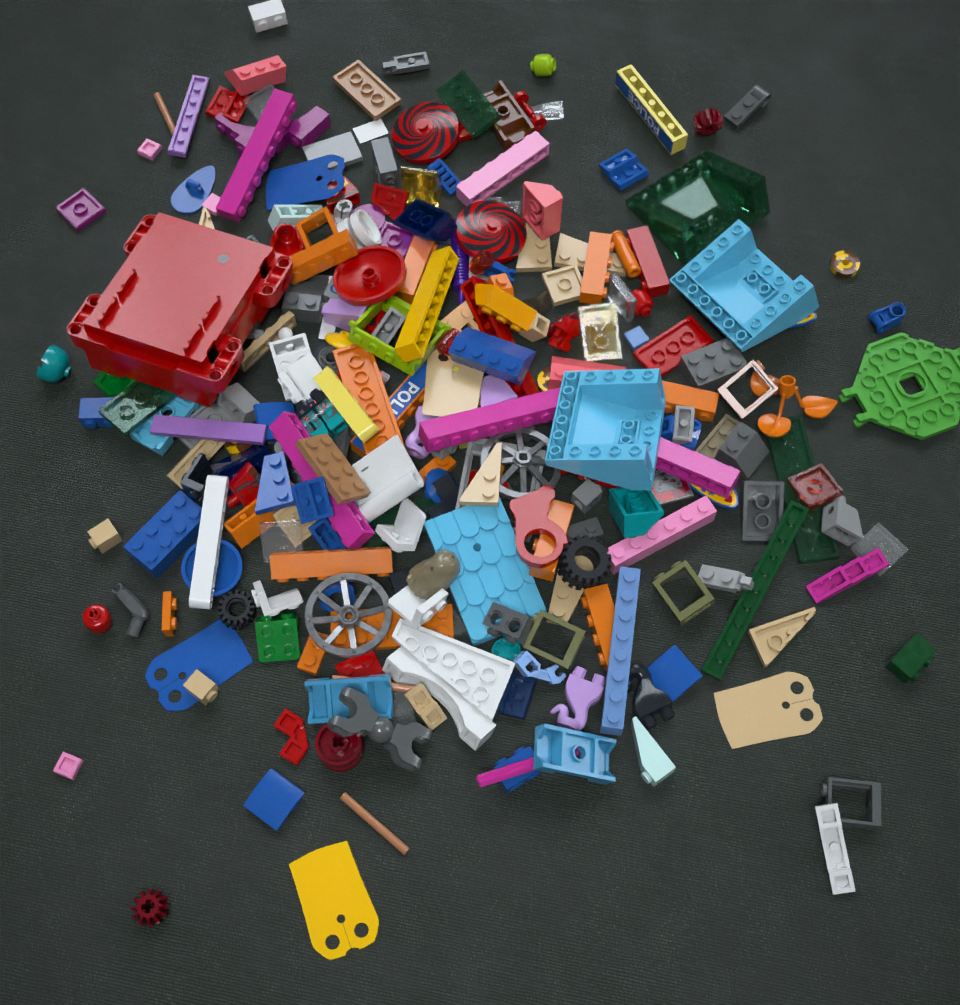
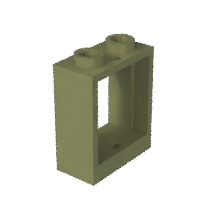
(695, 608)
(573, 648)

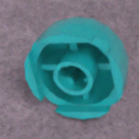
(54, 365)

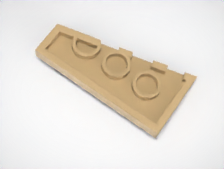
(574, 251)
(535, 254)
(564, 598)

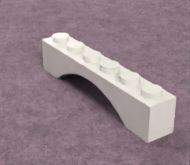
(471, 724)

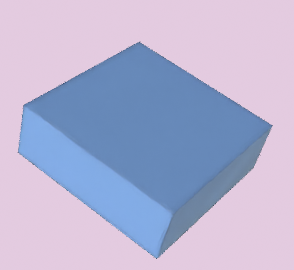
(636, 338)

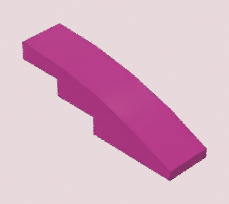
(847, 575)

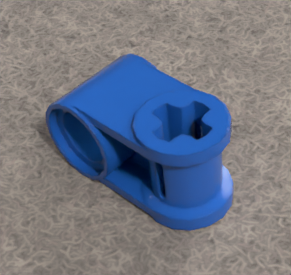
(885, 318)

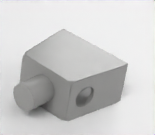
(841, 522)

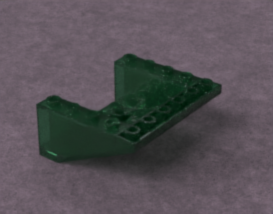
(700, 203)

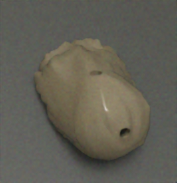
(433, 574)

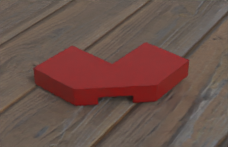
(297, 745)

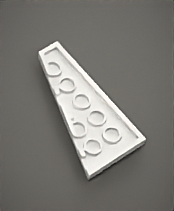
(464, 668)

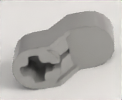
(343, 210)

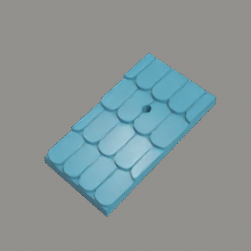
(488, 566)

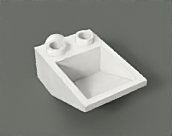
(288, 351)

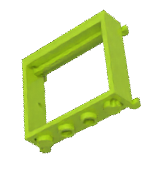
(384, 350)

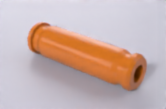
(625, 254)

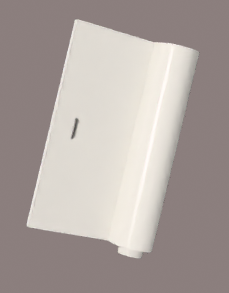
(388, 476)

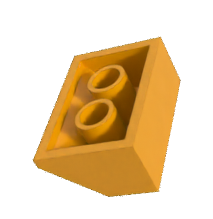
(504, 307)

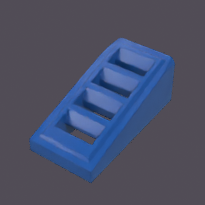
(442, 168)

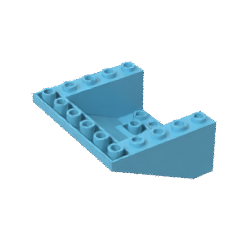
(744, 289)
(609, 426)

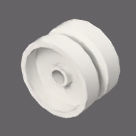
(361, 228)

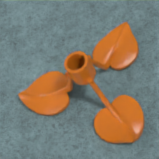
(778, 426)

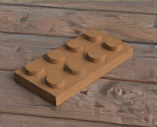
(367, 90)
(330, 462)

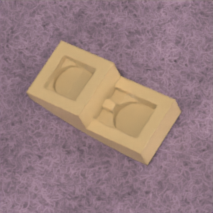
(425, 706)

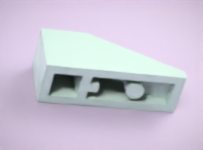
(290, 214)
(651, 758)

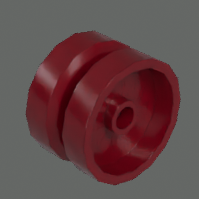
(335, 757)

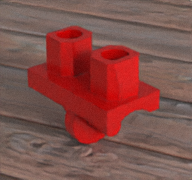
(564, 332)

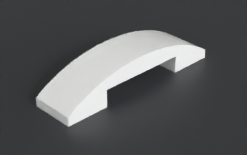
(834, 848)

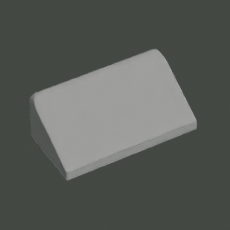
(683, 424)

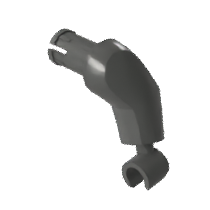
(135, 607)

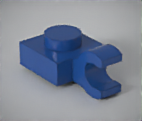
(498, 268)

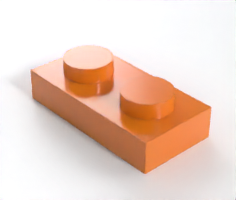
(447, 463)
(169, 621)
(312, 656)

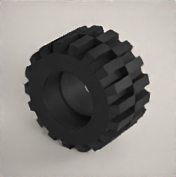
(594, 552)

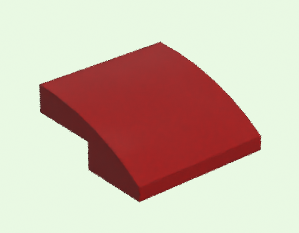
(227, 104)

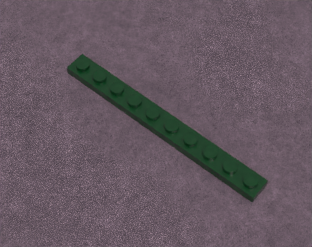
(751, 599)

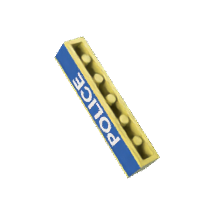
(651, 109)

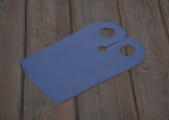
(299, 184)
(213, 651)

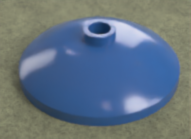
(228, 569)

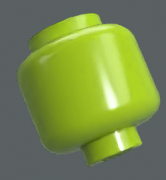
(543, 65)

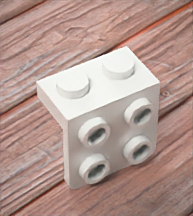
(299, 378)
(406, 528)
(273, 605)
(417, 610)

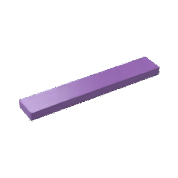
(188, 116)
(208, 429)

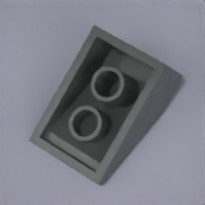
(306, 299)
(760, 508)

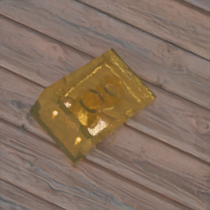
(422, 185)
(599, 332)

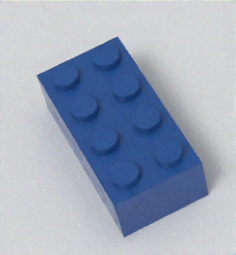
(166, 535)

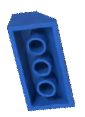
(491, 355)

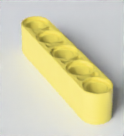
(346, 404)

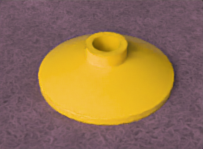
(338, 340)

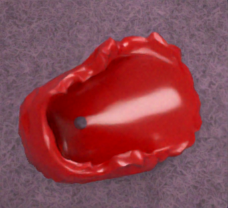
(288, 242)

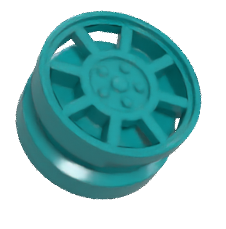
(505, 649)

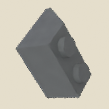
(743, 450)

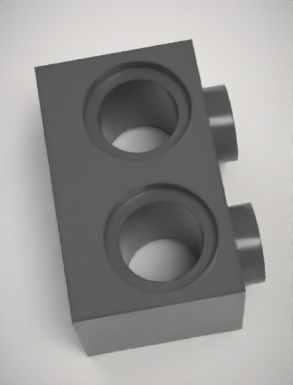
(509, 620)

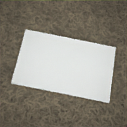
(370, 130)

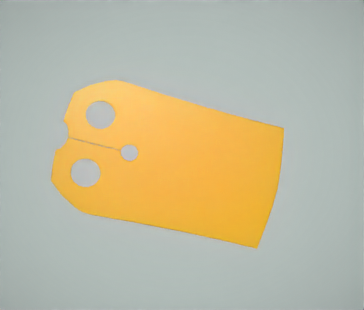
(331, 887)

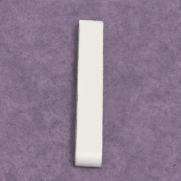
(209, 542)

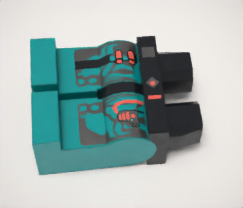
(318, 411)

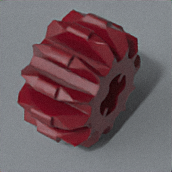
(707, 122)
(155, 913)

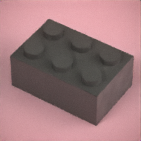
(712, 365)

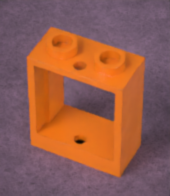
(314, 221)

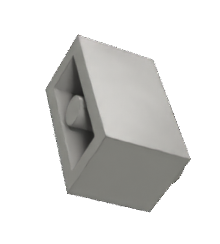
(389, 325)
(238, 403)

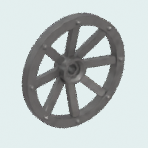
(520, 465)
(347, 610)

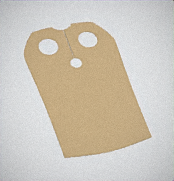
(450, 390)
(756, 713)

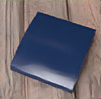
(517, 696)

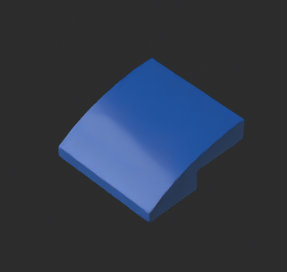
(623, 169)
(268, 412)
(312, 500)
(673, 673)
(274, 799)

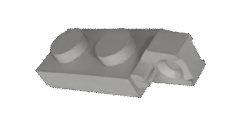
(724, 579)

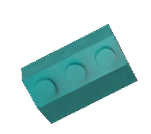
(634, 510)

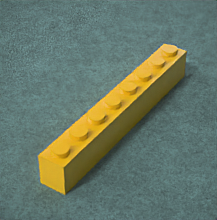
(426, 305)

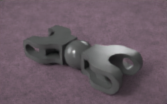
(380, 729)

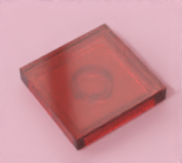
(815, 486)

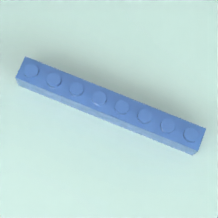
(620, 651)

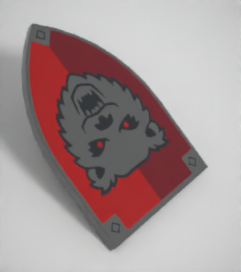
(670, 488)

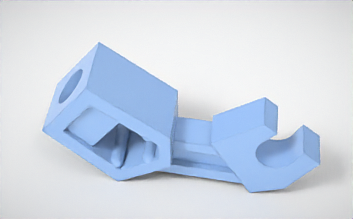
(547, 674)

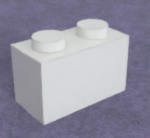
(267, 15)

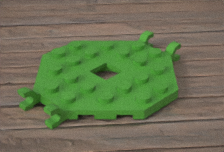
(886, 402)

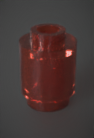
(481, 262)
(445, 342)

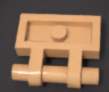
(459, 317)

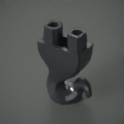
(648, 699)

